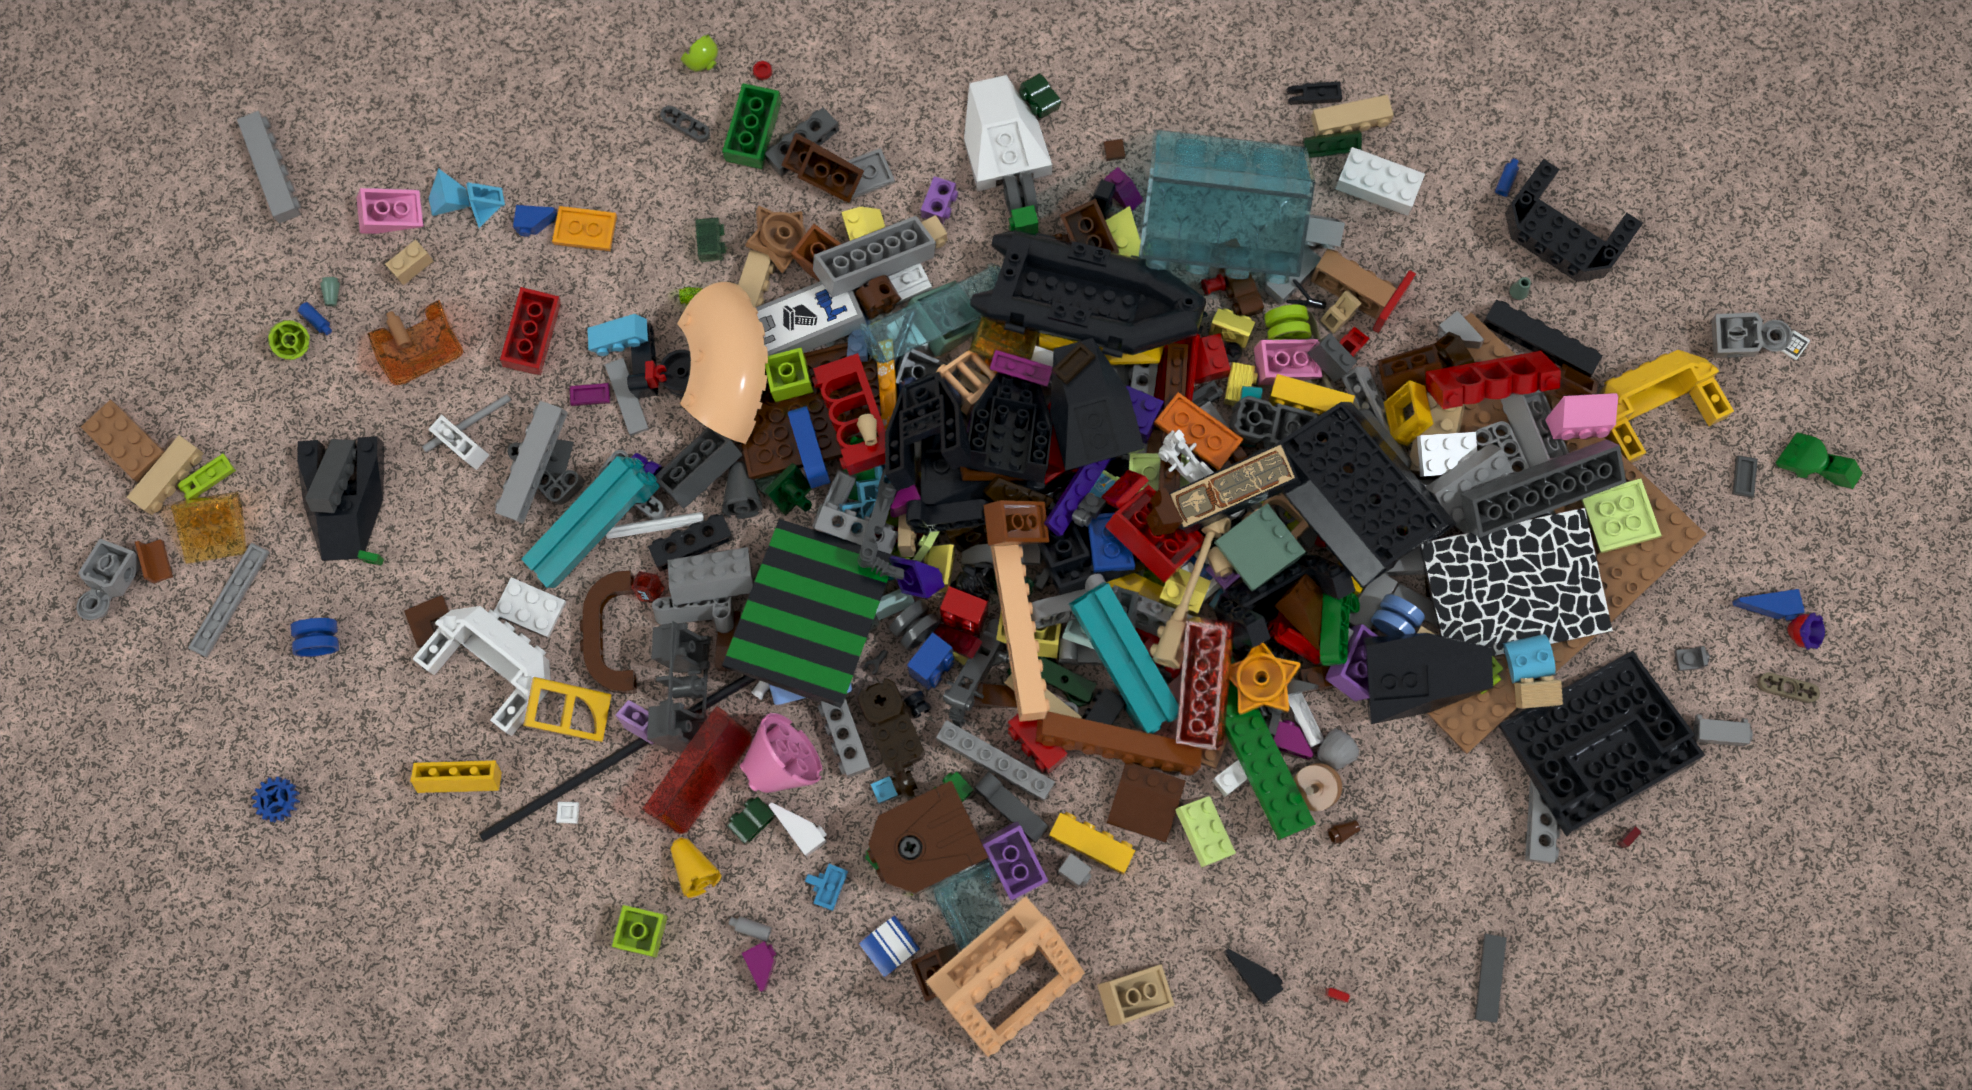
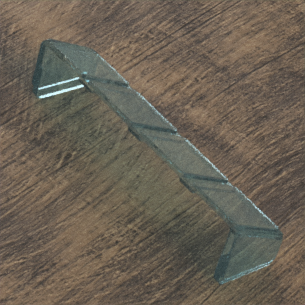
(927, 318)

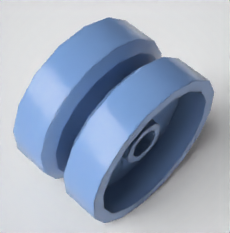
(1397, 616)

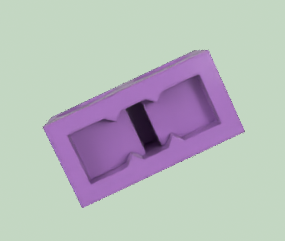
(935, 199)

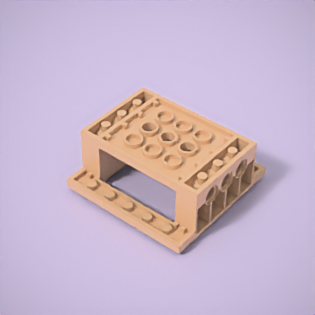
(995, 957)

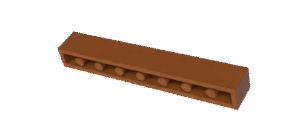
(1118, 743)

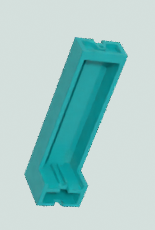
(590, 519)
(1125, 658)

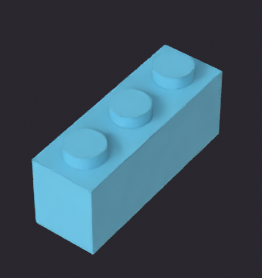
(617, 334)

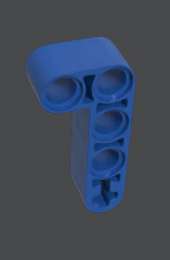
(808, 447)

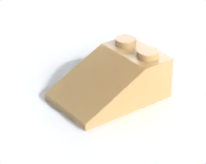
(1135, 995)

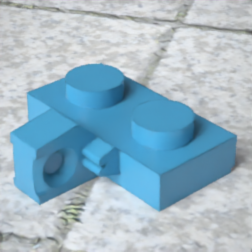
(828, 886)

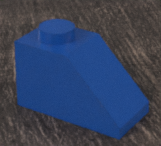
(533, 219)

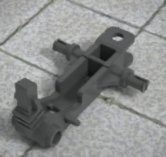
(869, 548)
(975, 670)

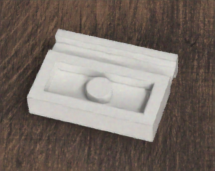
(910, 282)

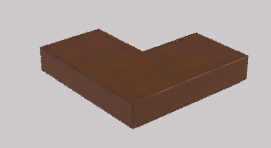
(421, 618)

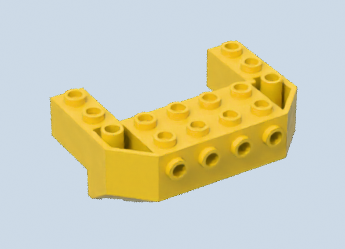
(1658, 384)

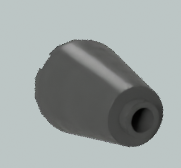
(741, 493)

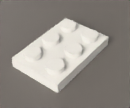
(1444, 451)
(529, 607)

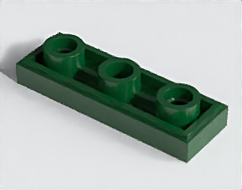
(1076, 685)

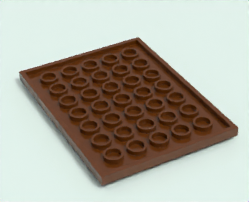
(772, 441)

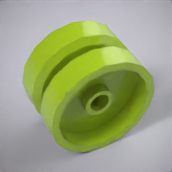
(1288, 323)

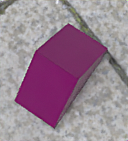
(899, 504)

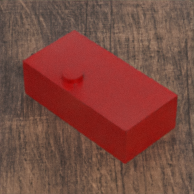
(530, 331)

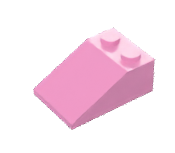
(388, 210)
(1285, 358)

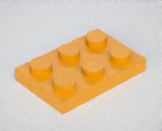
(584, 228)

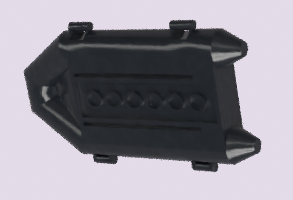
(1087, 294)

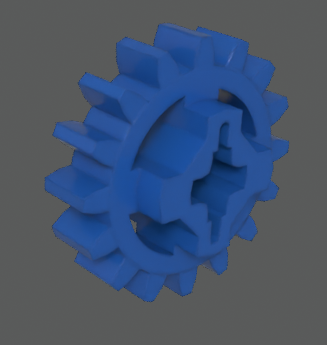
(270, 808)

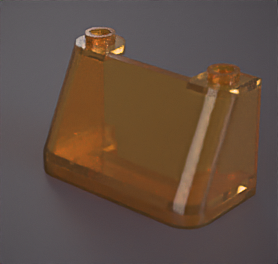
(432, 347)

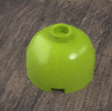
(701, 54)
(288, 339)

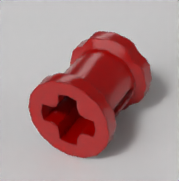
(1213, 284)

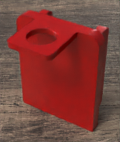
(1291, 638)

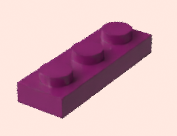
(1021, 368)

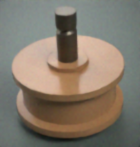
(1319, 786)

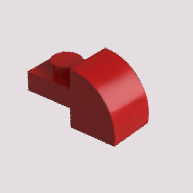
(1354, 341)

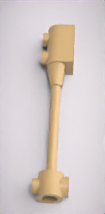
(1172, 635)

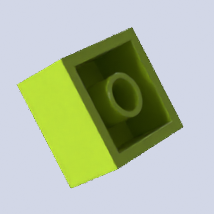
(788, 375)
(639, 931)

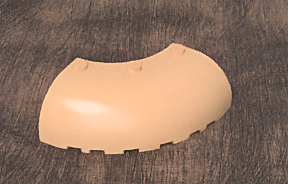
(725, 360)

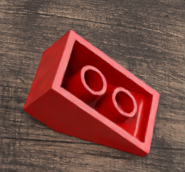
(1211, 360)

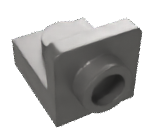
(1691, 658)

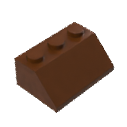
(1088, 226)
(1407, 366)

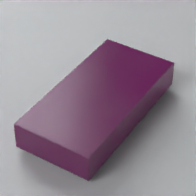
(590, 394)

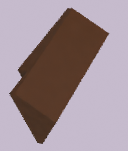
(822, 168)

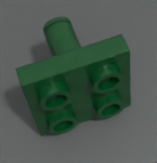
(790, 490)

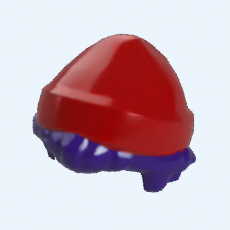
(1807, 630)

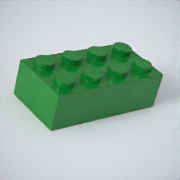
(752, 126)

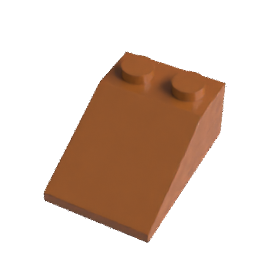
(1015, 523)

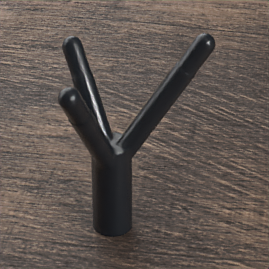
(1309, 301)

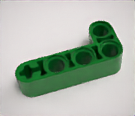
(1336, 628)

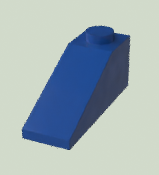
(1776, 605)

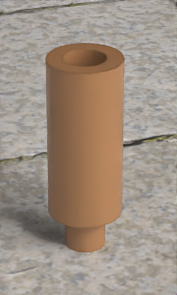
(398, 331)

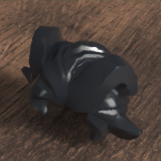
(973, 581)

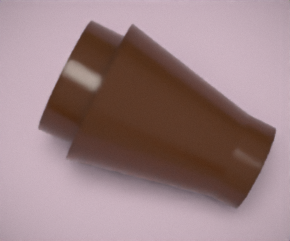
(1341, 832)

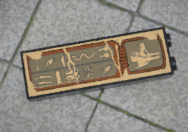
(1235, 488)

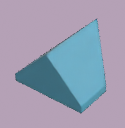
(447, 195)
(484, 201)

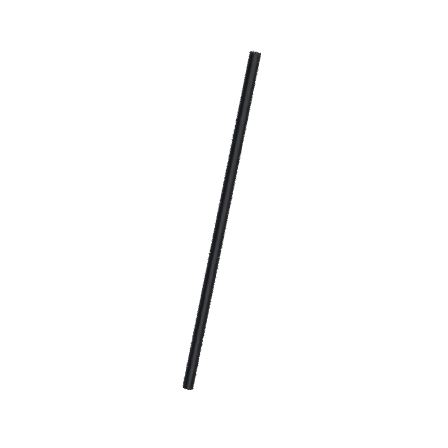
(602, 765)

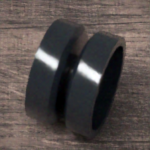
(678, 371)

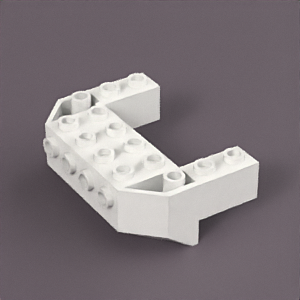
(498, 648)

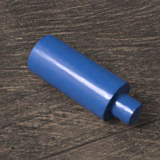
(1507, 178)
(314, 318)

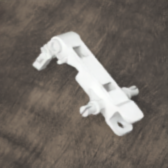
(1193, 470)

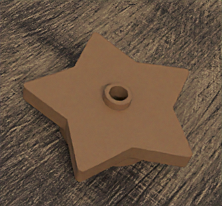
(777, 235)

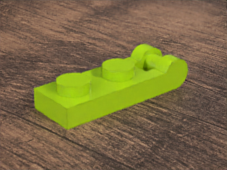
(206, 477)

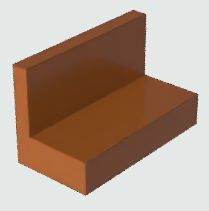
(154, 561)

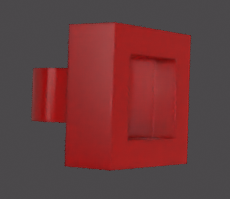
(652, 374)

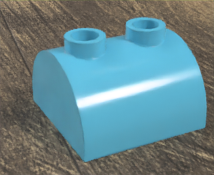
(1529, 658)

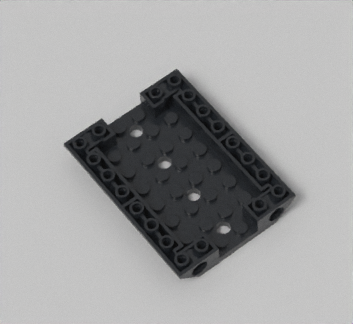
(1339, 502)

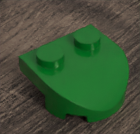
(1804, 456)

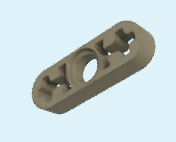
(1774, 678)

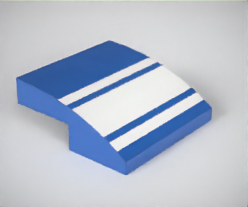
(889, 946)

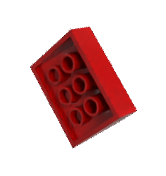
(1160, 553)

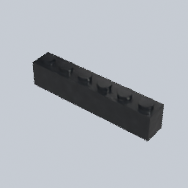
(1537, 336)

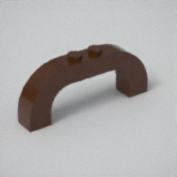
(592, 627)

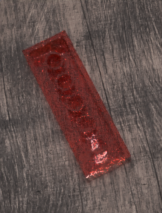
(1205, 683)

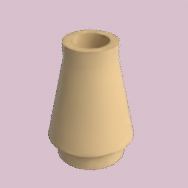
(868, 428)

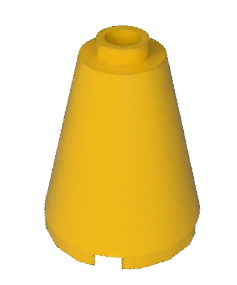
(693, 868)

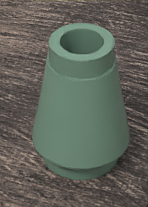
(1520, 289)
(330, 290)

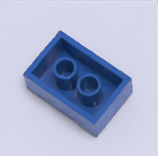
(931, 661)

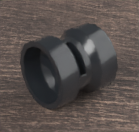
(917, 704)

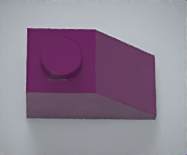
(1126, 191)
(1291, 740)
(760, 963)

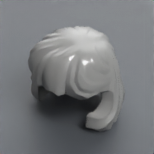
(1338, 749)

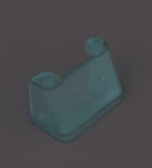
(969, 903)

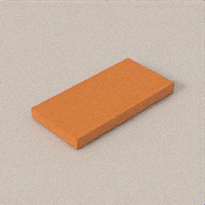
(1213, 439)

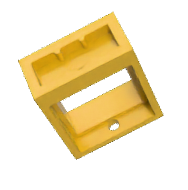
(1407, 431)

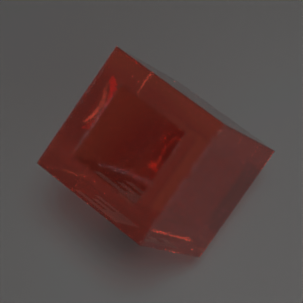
(647, 587)

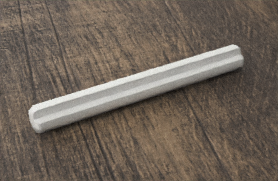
(655, 525)

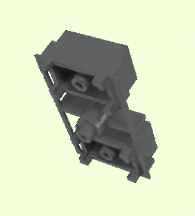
(683, 652)

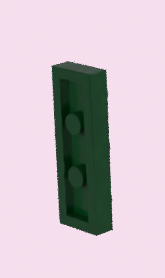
(1332, 144)

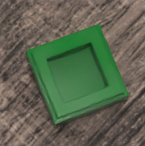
(370, 558)

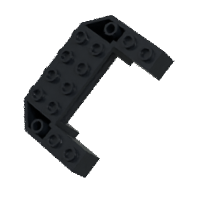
(1559, 238)
(1256, 608)

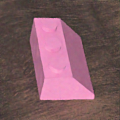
(1583, 416)

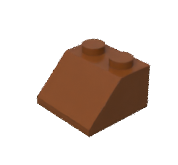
(813, 242)

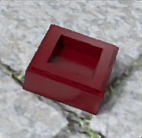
(1629, 837)

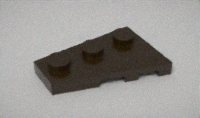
(1007, 490)

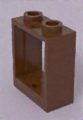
(1574, 383)

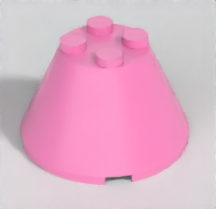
(780, 757)

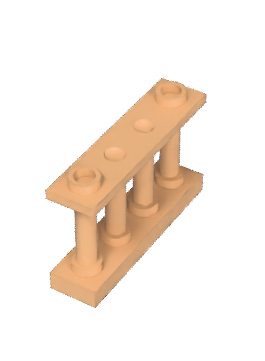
(959, 363)

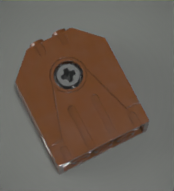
(941, 837)

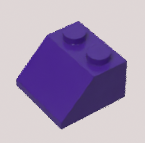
(919, 578)

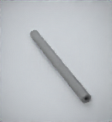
(471, 420)

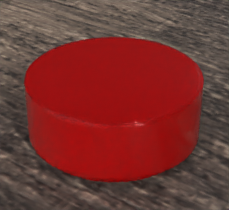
(762, 70)

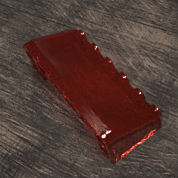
(699, 772)

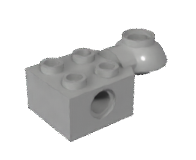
(1746, 334)
(108, 574)

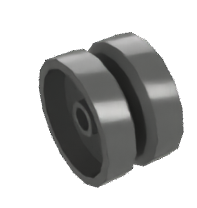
(1018, 194)
(914, 625)

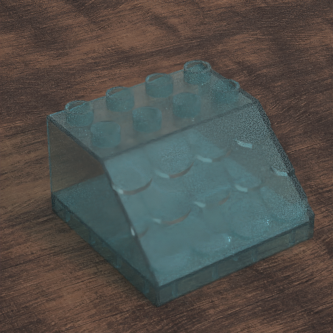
(1226, 205)

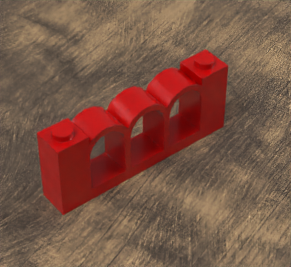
(838, 375)
(1492, 379)

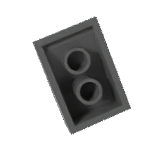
(917, 365)

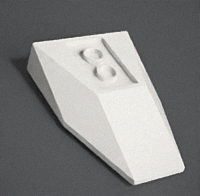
(1002, 134)

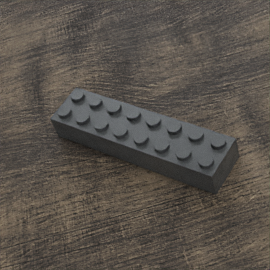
(1543, 488)

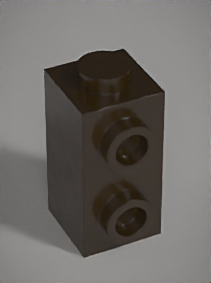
(1453, 350)

